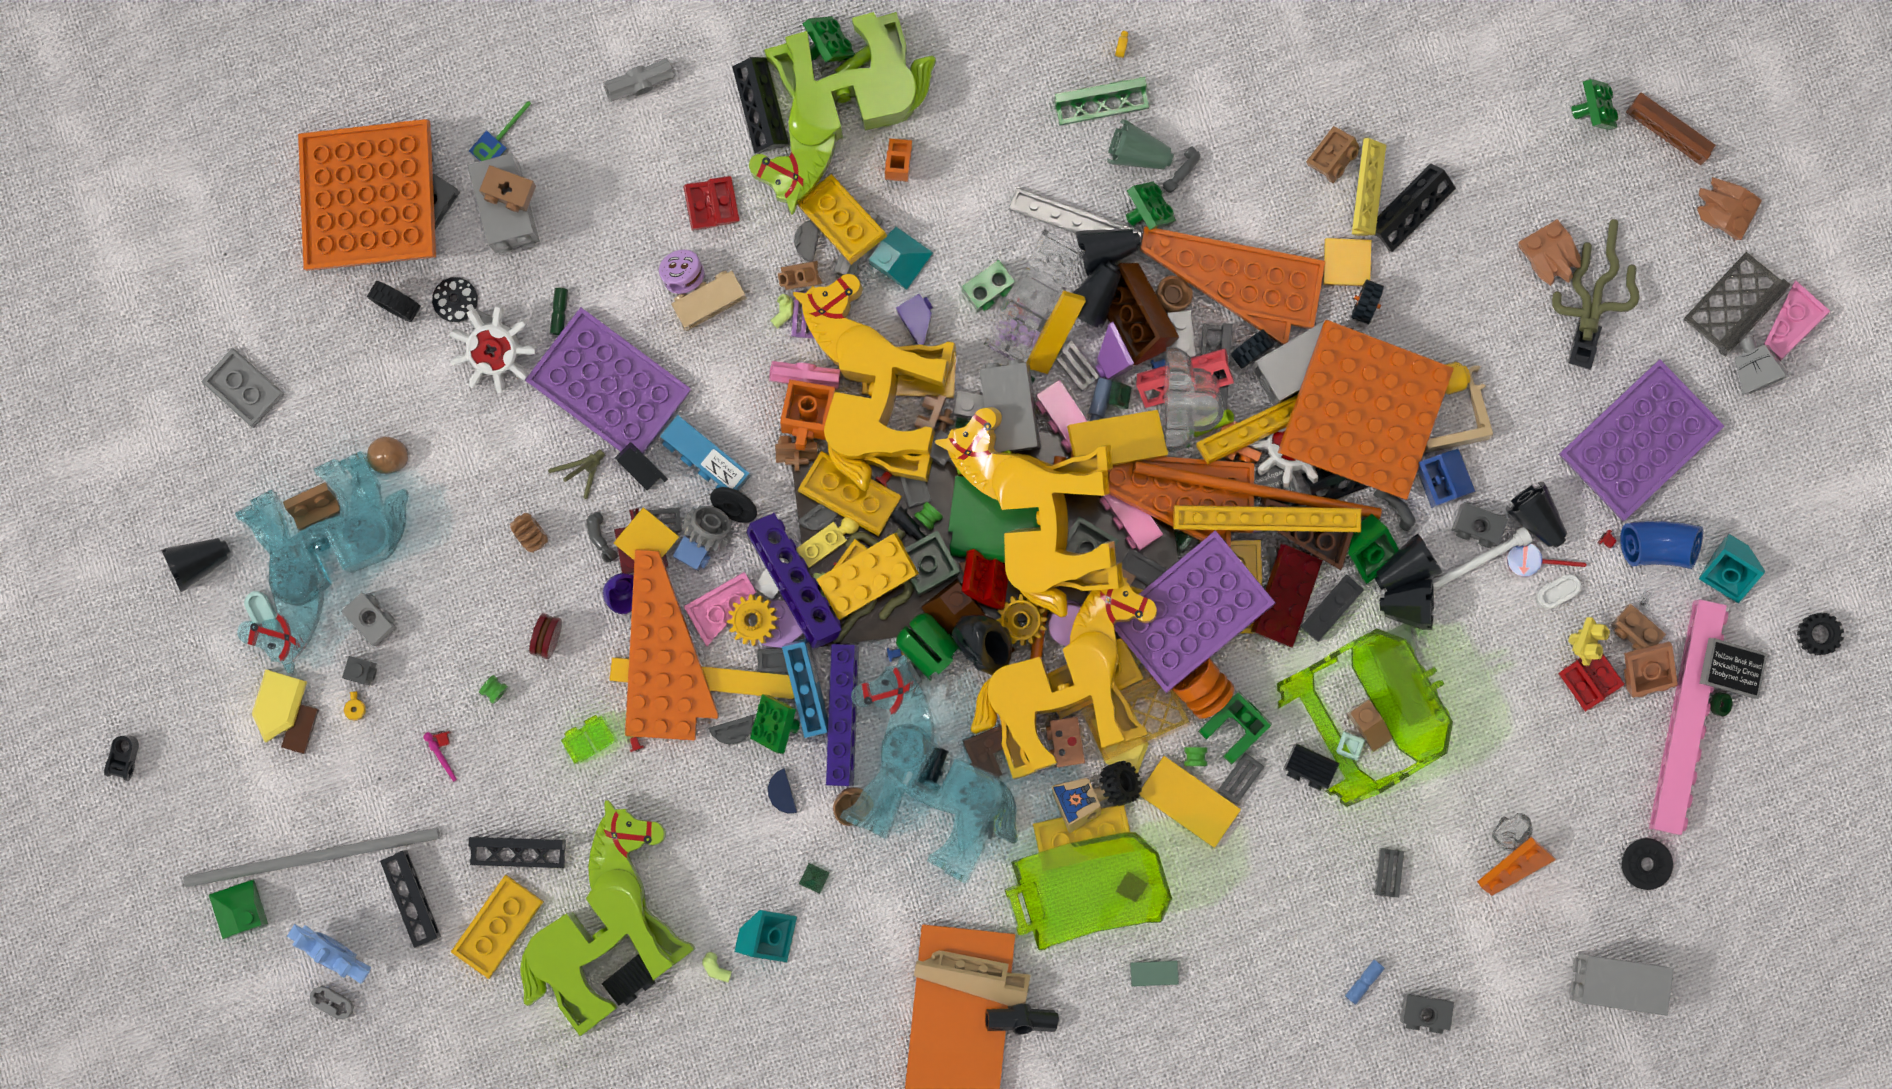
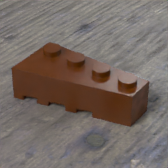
(1325, 545)

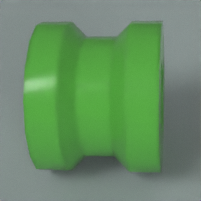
(928, 516)
(493, 689)
(1195, 756)

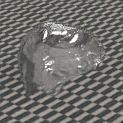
(1513, 831)

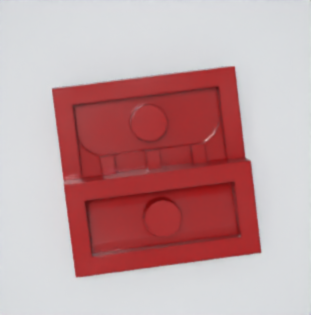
(711, 203)
(985, 580)
(1591, 682)

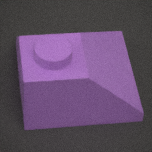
(1113, 355)

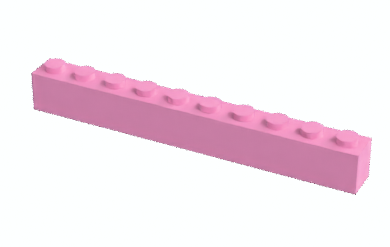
(1686, 722)

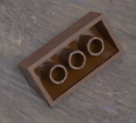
(1140, 315)

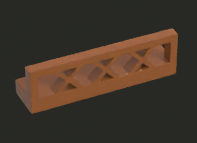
(1670, 128)

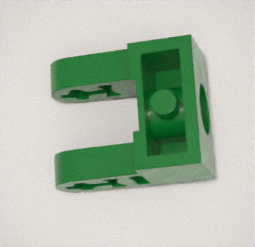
(1247, 716)

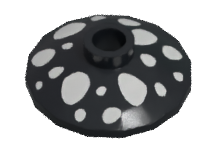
(466, 299)

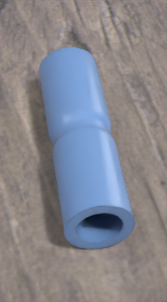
(1362, 985)

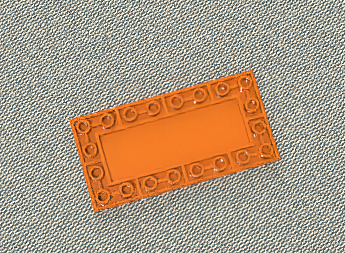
(948, 1025)

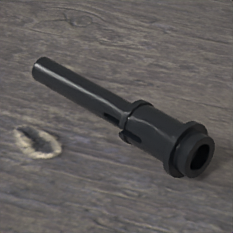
(907, 523)

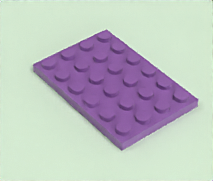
(608, 383)
(1641, 440)
(1199, 610)

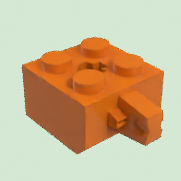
(806, 411)

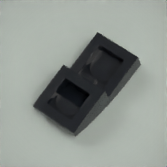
(1583, 351)

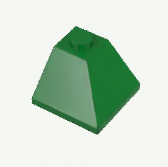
(1371, 547)
(238, 909)

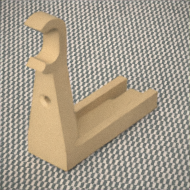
(1483, 430)

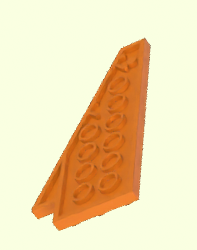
(1254, 283)
(1159, 495)
(664, 671)

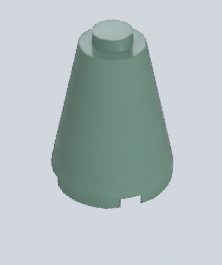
(1138, 149)

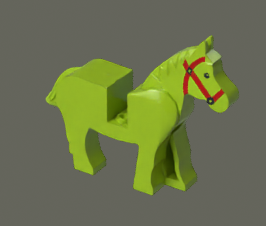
(884, 96)
(619, 900)

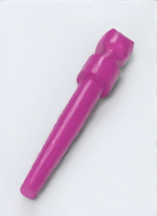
(433, 745)

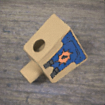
(1078, 802)

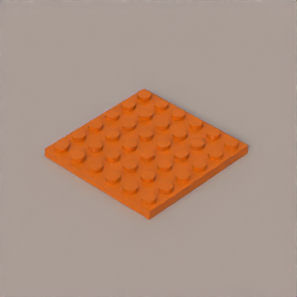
(367, 195)
(1365, 410)

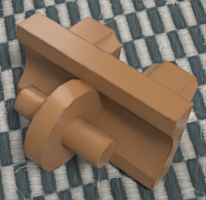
(799, 275)
(936, 405)
(787, 452)

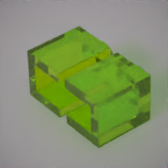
(579, 746)

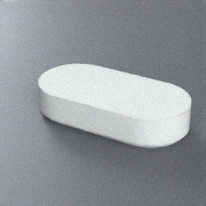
(1558, 591)

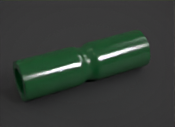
(559, 308)

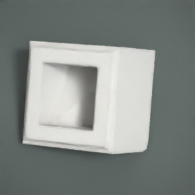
(767, 586)

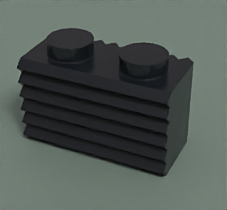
(1311, 767)
(628, 981)

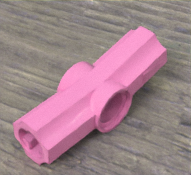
(805, 372)

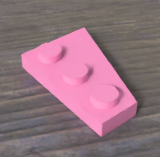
(1795, 320)
(711, 610)

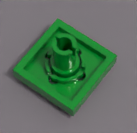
(828, 39)
(1598, 105)
(1149, 206)
(774, 724)

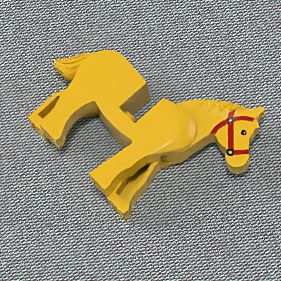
(858, 424)
(1038, 556)
(1024, 689)

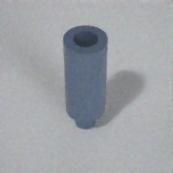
(1100, 399)

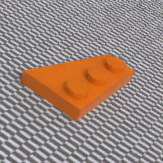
(1519, 864)

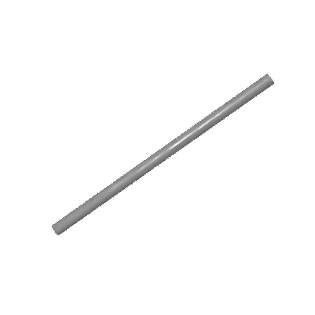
(311, 857)

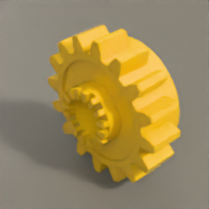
(1034, 620)
(765, 623)

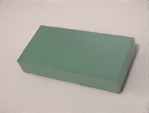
(1154, 973)

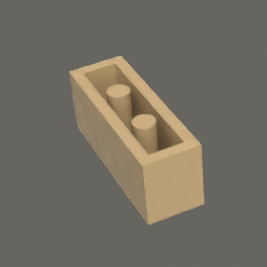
(708, 300)

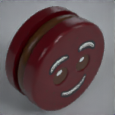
(545, 636)

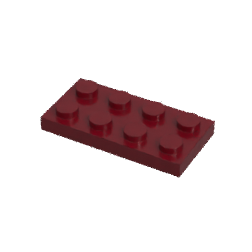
(1291, 589)

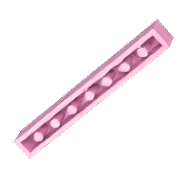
(1062, 411)

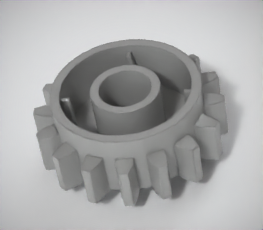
(708, 527)

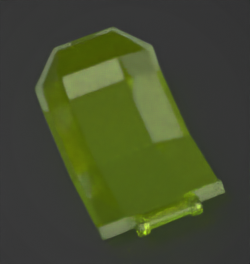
(1089, 888)

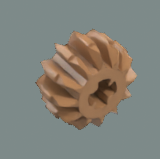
(529, 532)

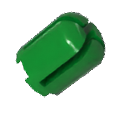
(919, 652)

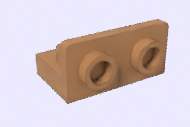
(1334, 154)
(312, 506)
(1637, 628)

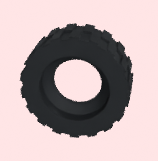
(393, 301)

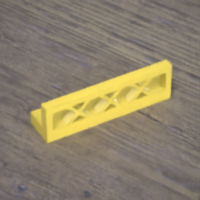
(1369, 188)

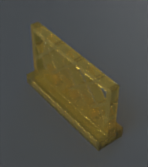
(1133, 694)

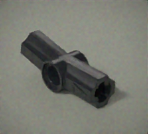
(1021, 1019)

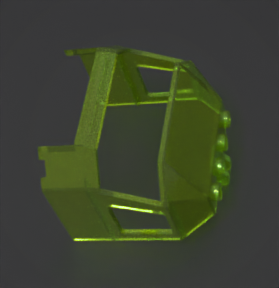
(1400, 695)

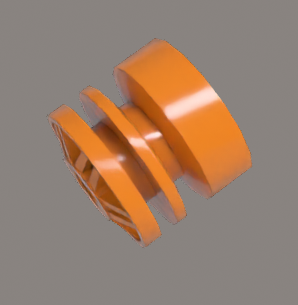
(1205, 690)

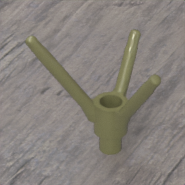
(589, 464)

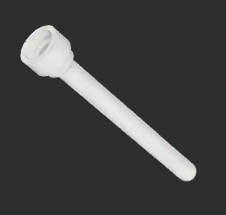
(1518, 539)

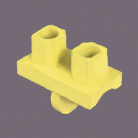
(1586, 640)

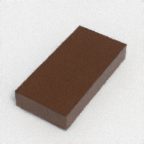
(298, 736)

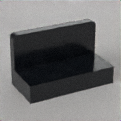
(639, 466)

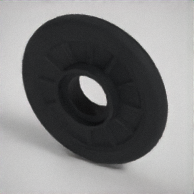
(734, 504)
(1661, 860)

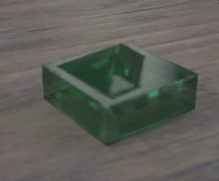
(1120, 395)

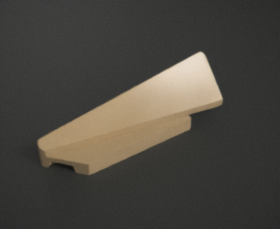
(975, 976)

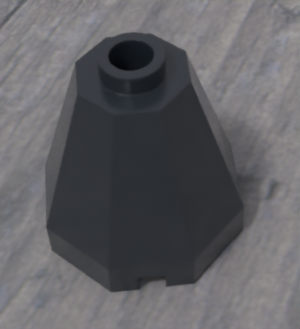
(1411, 604)

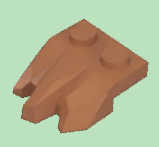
(1728, 207)
(1551, 252)

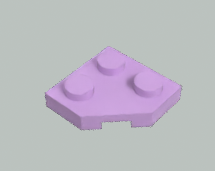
(787, 626)

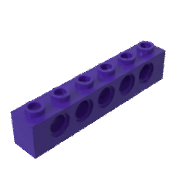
(815, 632)
(842, 715)

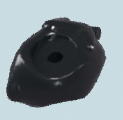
(983, 642)

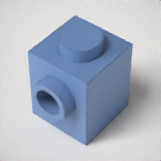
(692, 555)

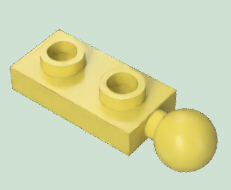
(826, 541)

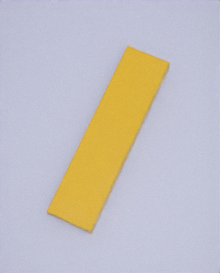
(1055, 332)

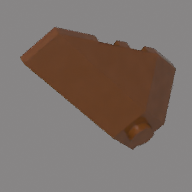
(951, 605)

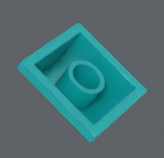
(900, 257)
(1732, 569)
(767, 936)

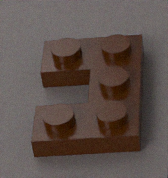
(982, 749)

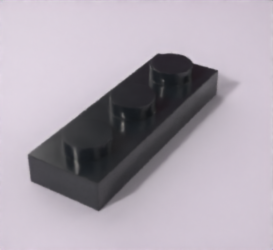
(1332, 608)

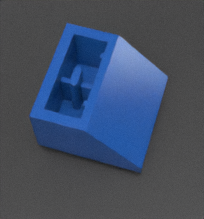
(1445, 478)

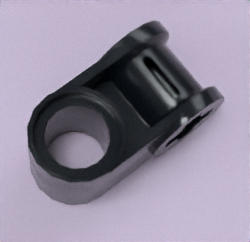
(121, 759)

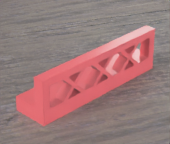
(1155, 378)

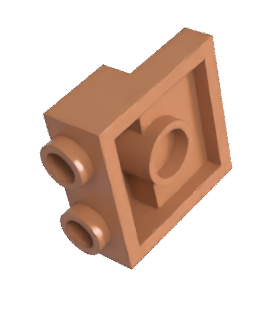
(1650, 669)

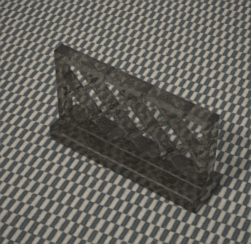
(1751, 317)

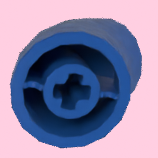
(1661, 543)

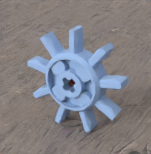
(329, 953)

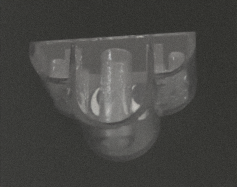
(1190, 400)

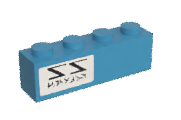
(704, 455)
(806, 687)

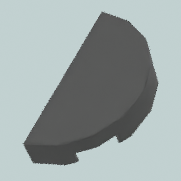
(806, 240)
(818, 518)
(733, 731)

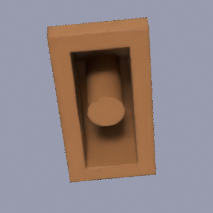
(1370, 725)

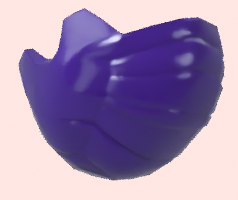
(619, 593)

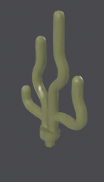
(1592, 310)
(890, 605)

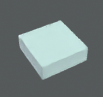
(1353, 743)

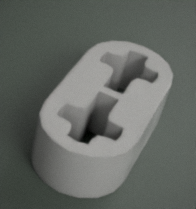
(334, 997)

